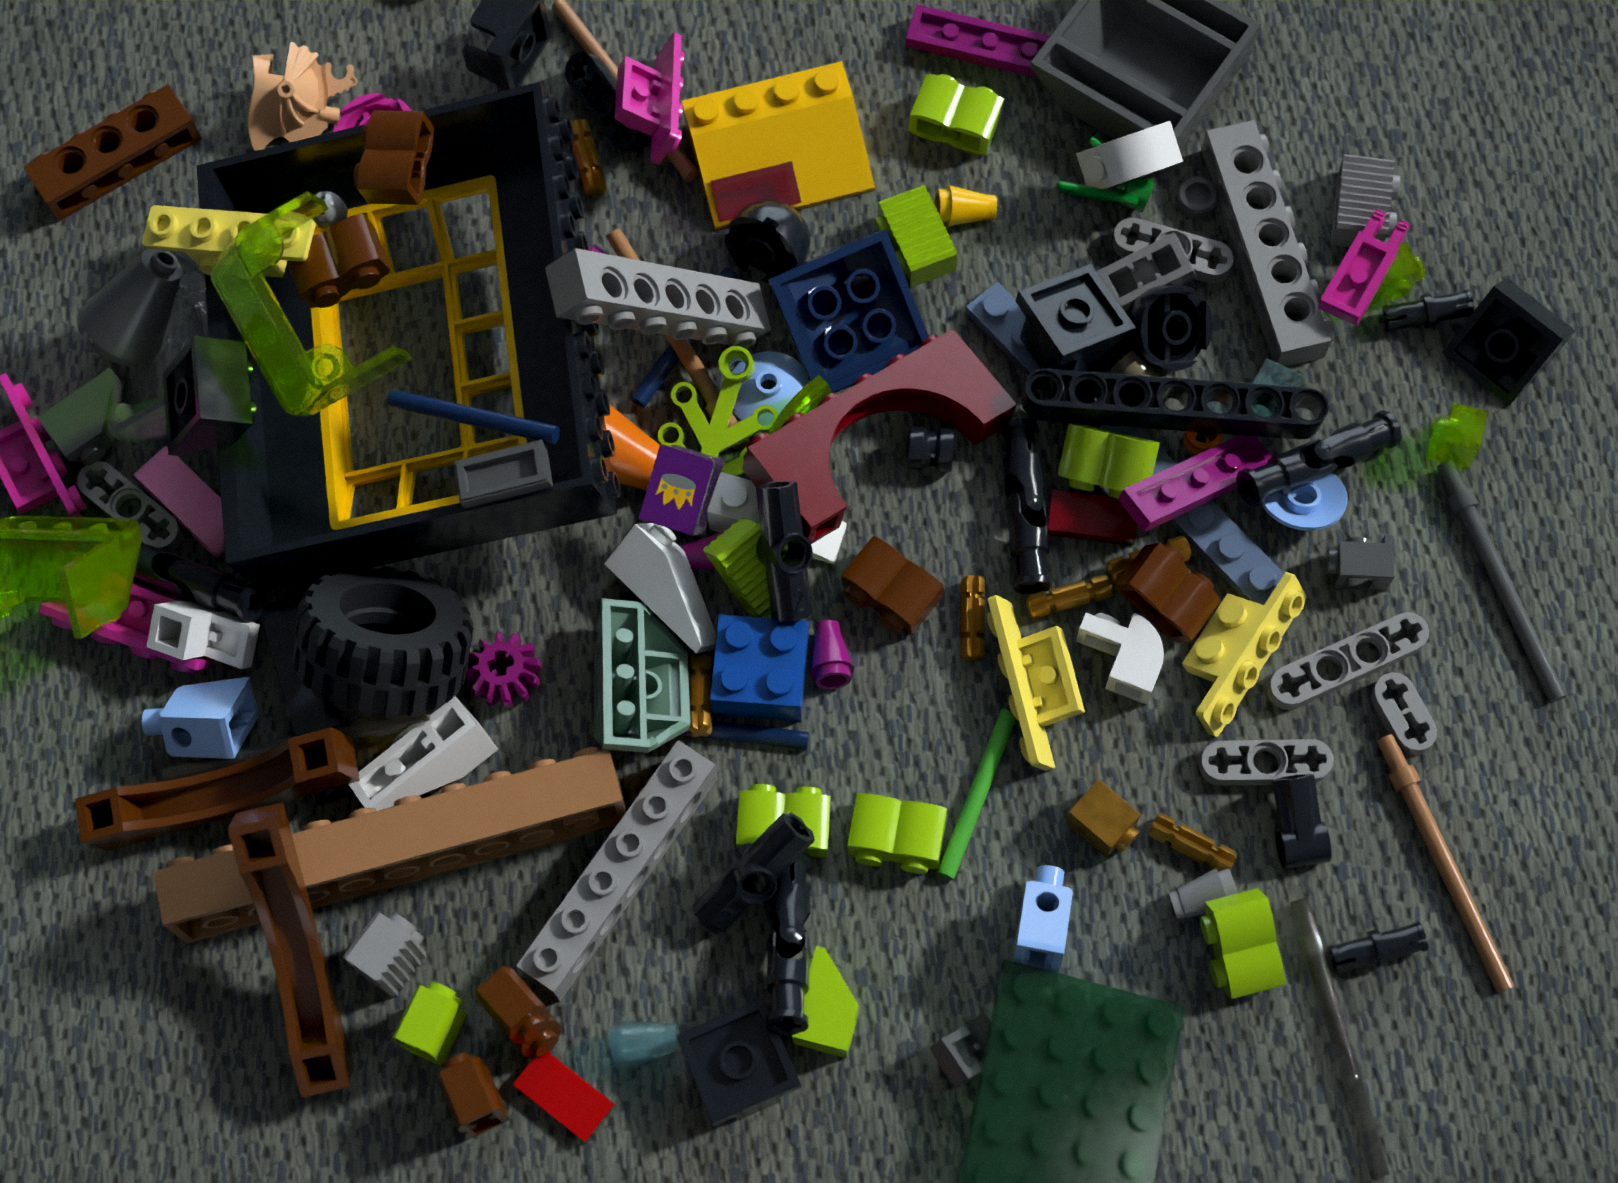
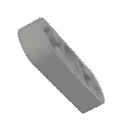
(1205, 247)
(127, 490)
(1232, 752)

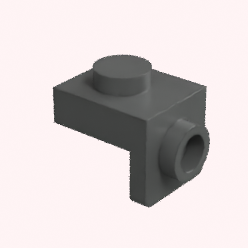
(963, 1050)

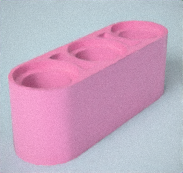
(185, 498)

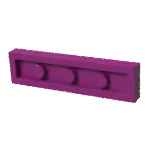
(974, 40)
(1192, 482)

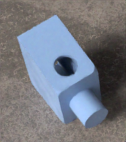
(205, 719)
(1043, 920)

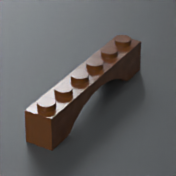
(156, 809)
(279, 893)

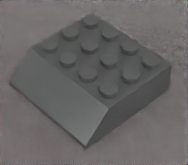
(1144, 62)

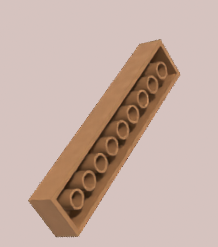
(406, 841)

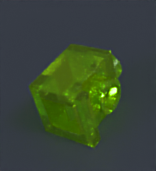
(1401, 276)
(1457, 435)

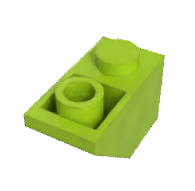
(829, 1008)

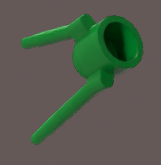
(1130, 194)

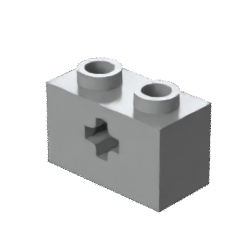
(1147, 268)

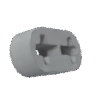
(1412, 708)

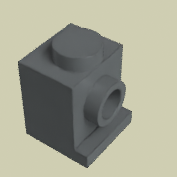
(1361, 564)

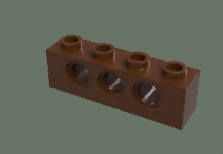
(133, 156)

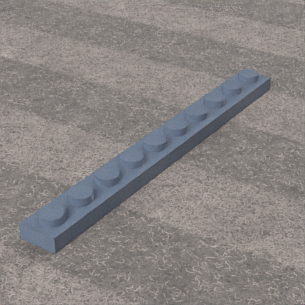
(1205, 527)

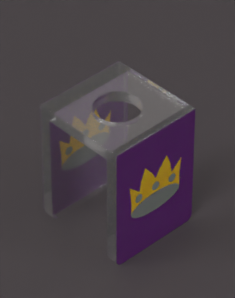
(681, 489)

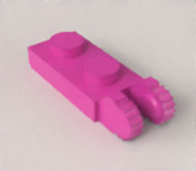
(1362, 270)

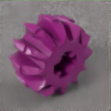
(518, 674)

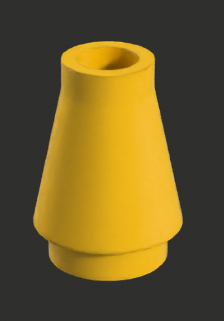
(964, 206)

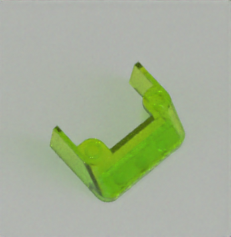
(298, 378)
(69, 562)

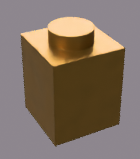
(1104, 819)

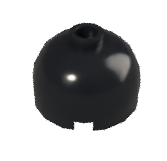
(767, 233)
(1170, 326)

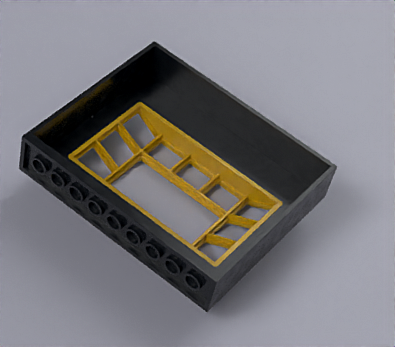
(294, 476)

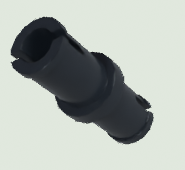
(1428, 311)
(1378, 948)

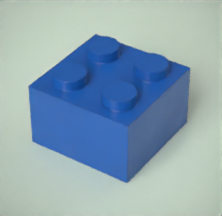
(760, 668)

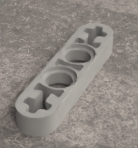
(1350, 665)

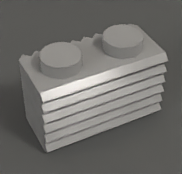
(1360, 189)
(386, 952)

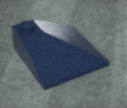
(849, 310)

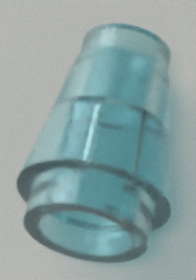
(642, 1041)

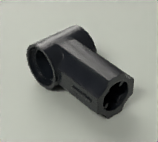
(1301, 833)

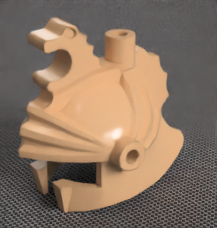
(294, 102)

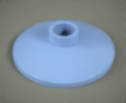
(774, 366)
(1310, 506)

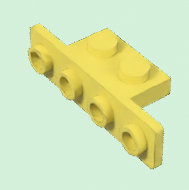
(208, 232)
(1238, 646)
(1039, 680)

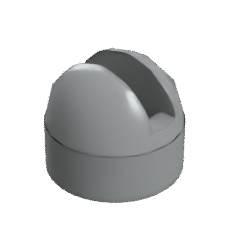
(336, 212)

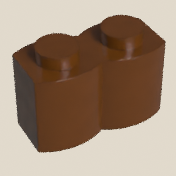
(394, 157)
(338, 261)
(892, 586)
(1168, 591)
(519, 1012)
(471, 1095)

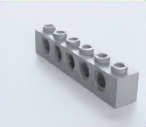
(656, 299)
(1286, 339)
(618, 871)

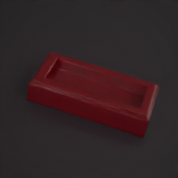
(1090, 518)

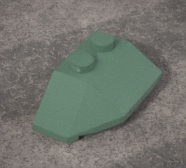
(638, 679)

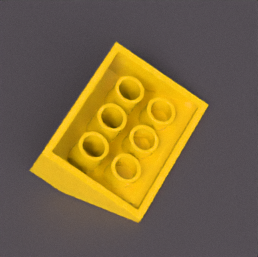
(781, 120)

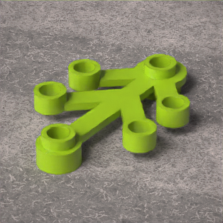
(717, 436)

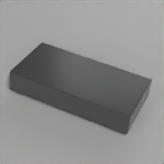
(503, 474)

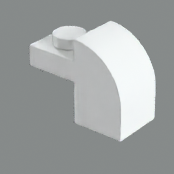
(1130, 156)
(196, 631)
(1136, 650)

